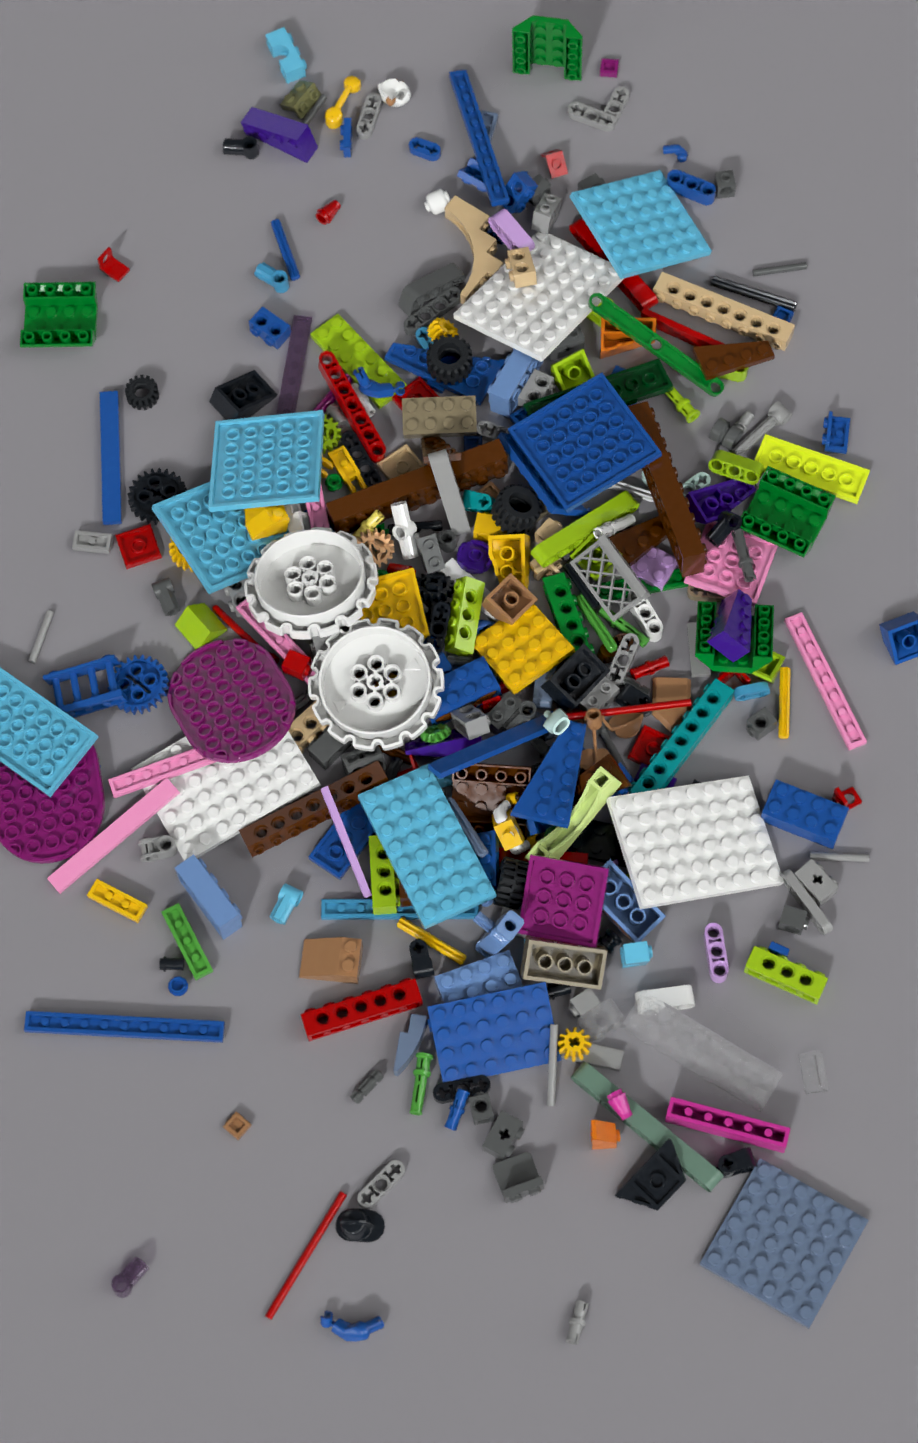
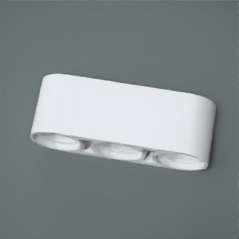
(649, 622)
(678, 996)

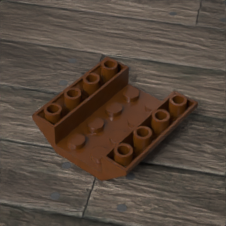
(484, 787)

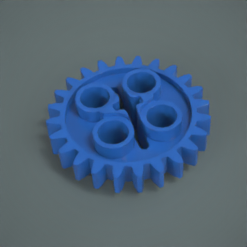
(149, 671)

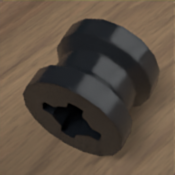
(609, 940)

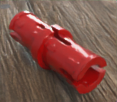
(649, 667)

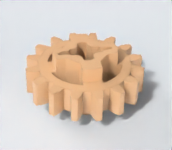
(381, 543)

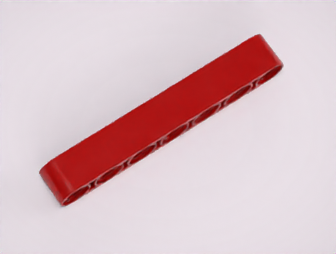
(633, 286)
(348, 399)

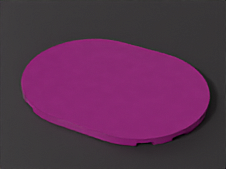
(231, 700)
(53, 827)

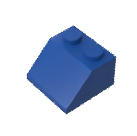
(901, 637)

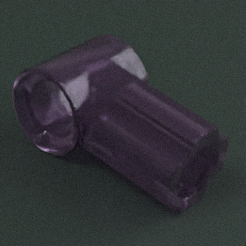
(131, 1275)

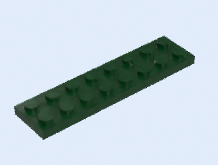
(631, 384)

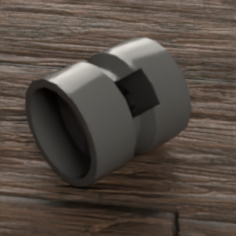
(726, 434)

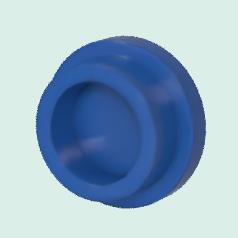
(178, 986)

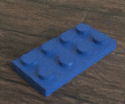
(330, 852)

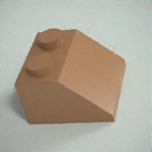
(509, 600)

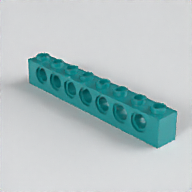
(713, 691)

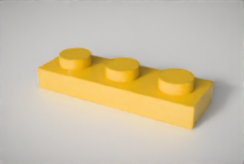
(117, 901)

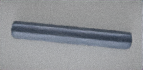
(470, 833)

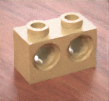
(521, 267)

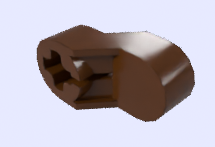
(607, 657)

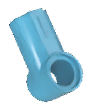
(287, 899)

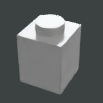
(583, 1003)

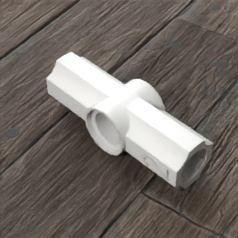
(404, 530)

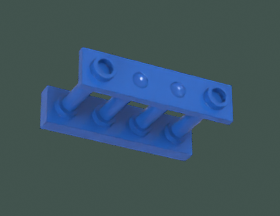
(96, 701)

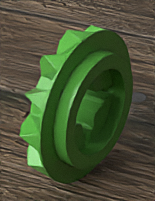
(436, 733)

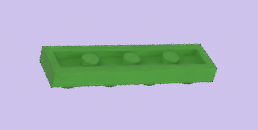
(187, 941)

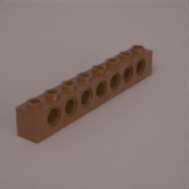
(302, 815)

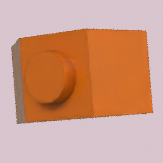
(604, 1135)

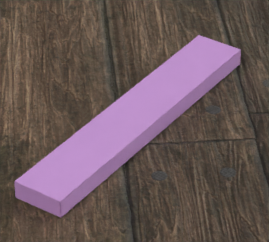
(345, 842)

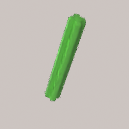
(597, 624)

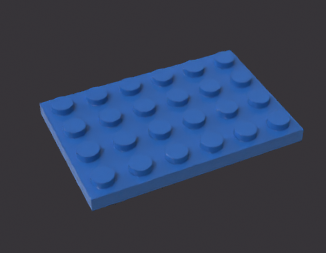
(492, 1032)

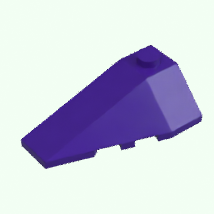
(712, 500)
(452, 744)

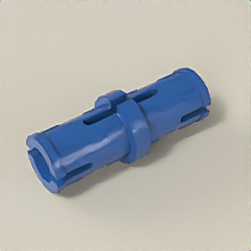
(457, 1109)

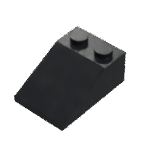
(242, 396)
(575, 678)

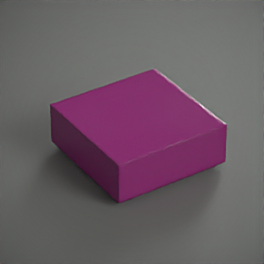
(609, 67)

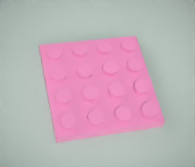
(722, 570)

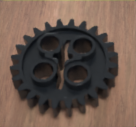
(167, 484)

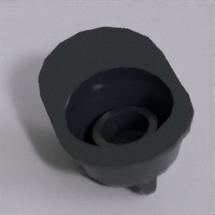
(360, 1225)

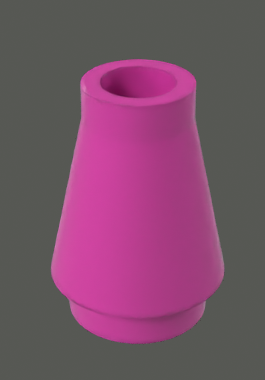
(620, 1104)

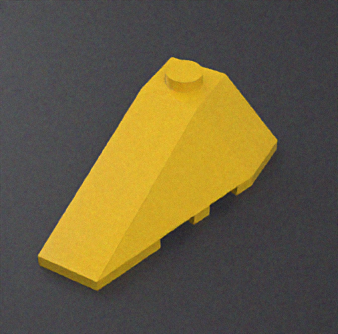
(266, 521)
(510, 555)

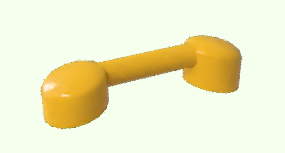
(333, 115)

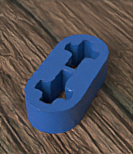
(424, 149)

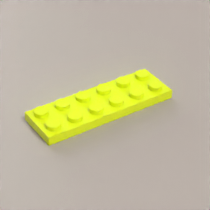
(817, 469)

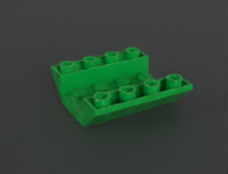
(547, 43)
(59, 314)
(787, 512)
(760, 646)

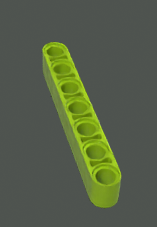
(577, 532)

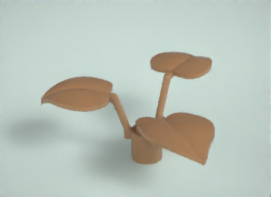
(624, 726)

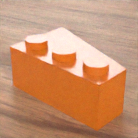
(615, 341)

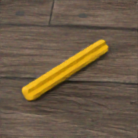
(784, 703)
(431, 941)

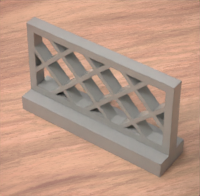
(621, 566)

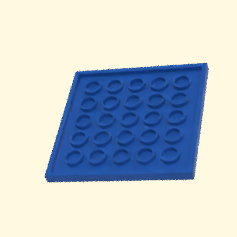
(584, 442)

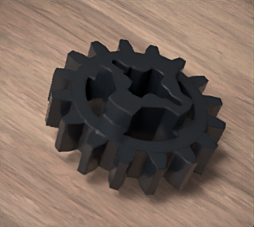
(435, 587)

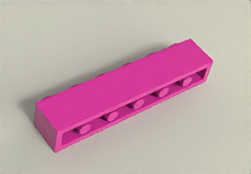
(727, 1125)

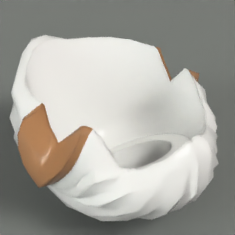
(394, 92)

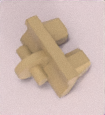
(540, 572)

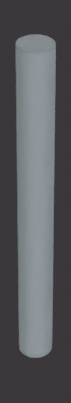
(552, 1065)

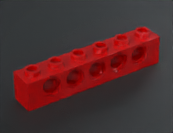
(355, 1018)

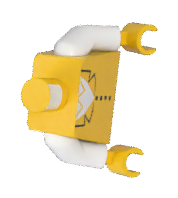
(508, 828)

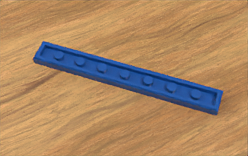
(110, 458)
(488, 747)

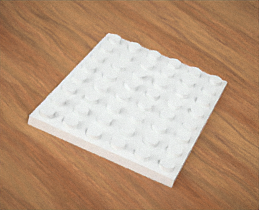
(542, 314)
(230, 796)
(694, 841)

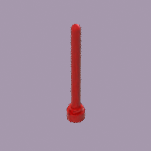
(234, 626)

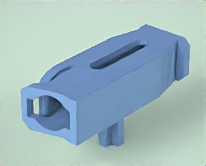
(497, 933)

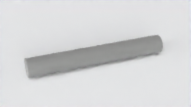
(41, 636)
(839, 856)

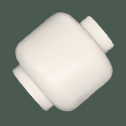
(437, 201)

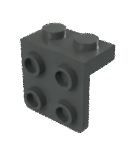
(518, 1177)

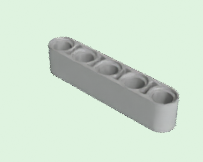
(449, 492)

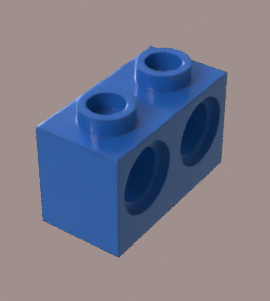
(520, 190)
(272, 325)

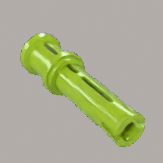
(683, 405)

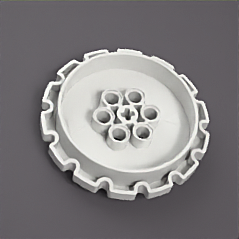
(311, 583)
(395, 717)

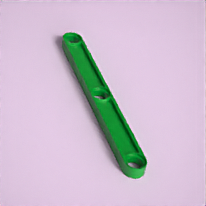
(644, 337)

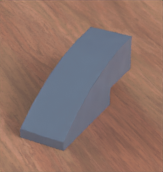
(409, 1042)

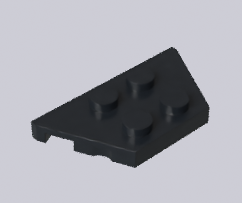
(655, 1179)

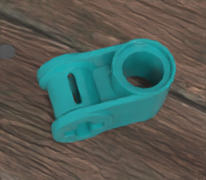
(477, 501)

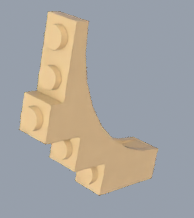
(474, 226)

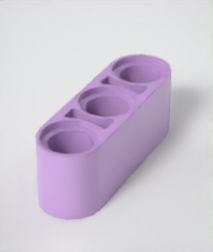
(510, 231)
(716, 943)

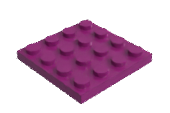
(563, 900)

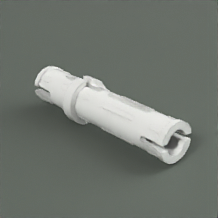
(610, 528)

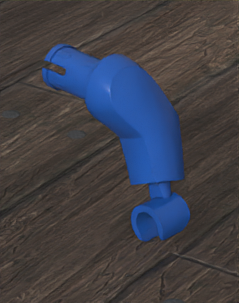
(374, 389)
(351, 1332)

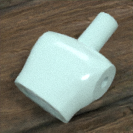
(556, 722)

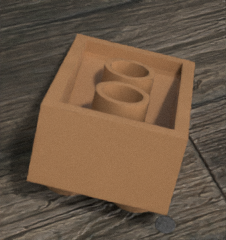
(332, 959)

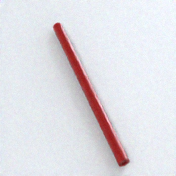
(634, 708)
(305, 1255)

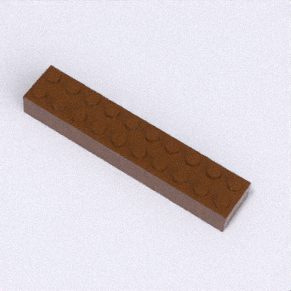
(417, 487)
(670, 501)

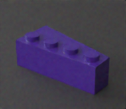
(280, 132)
(733, 626)

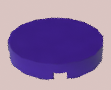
(474, 557)

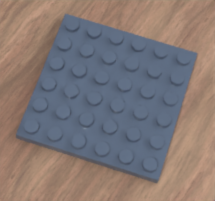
(784, 1243)

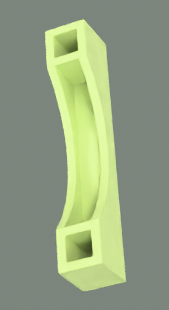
(594, 797)

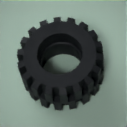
(449, 347)
(521, 499)
(511, 883)

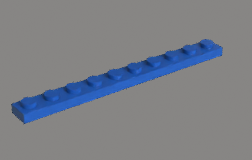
(479, 138)
(124, 1026)

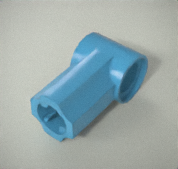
(272, 277)

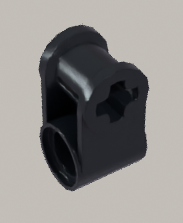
(632, 696)
(421, 962)
(740, 1162)

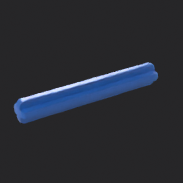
(285, 249)

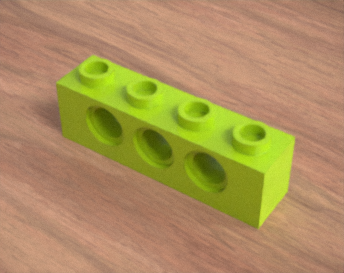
(472, 590)
(382, 903)
(790, 984)

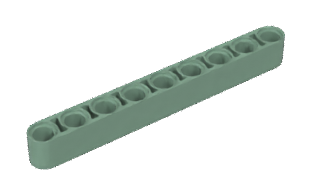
(648, 1127)

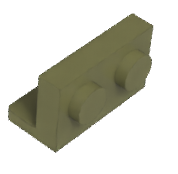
(301, 98)

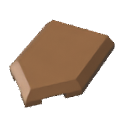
(668, 690)

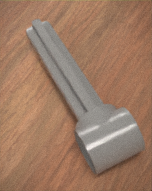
(777, 416)

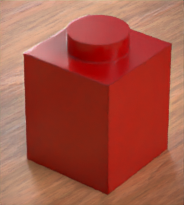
(297, 665)

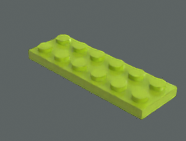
(354, 352)

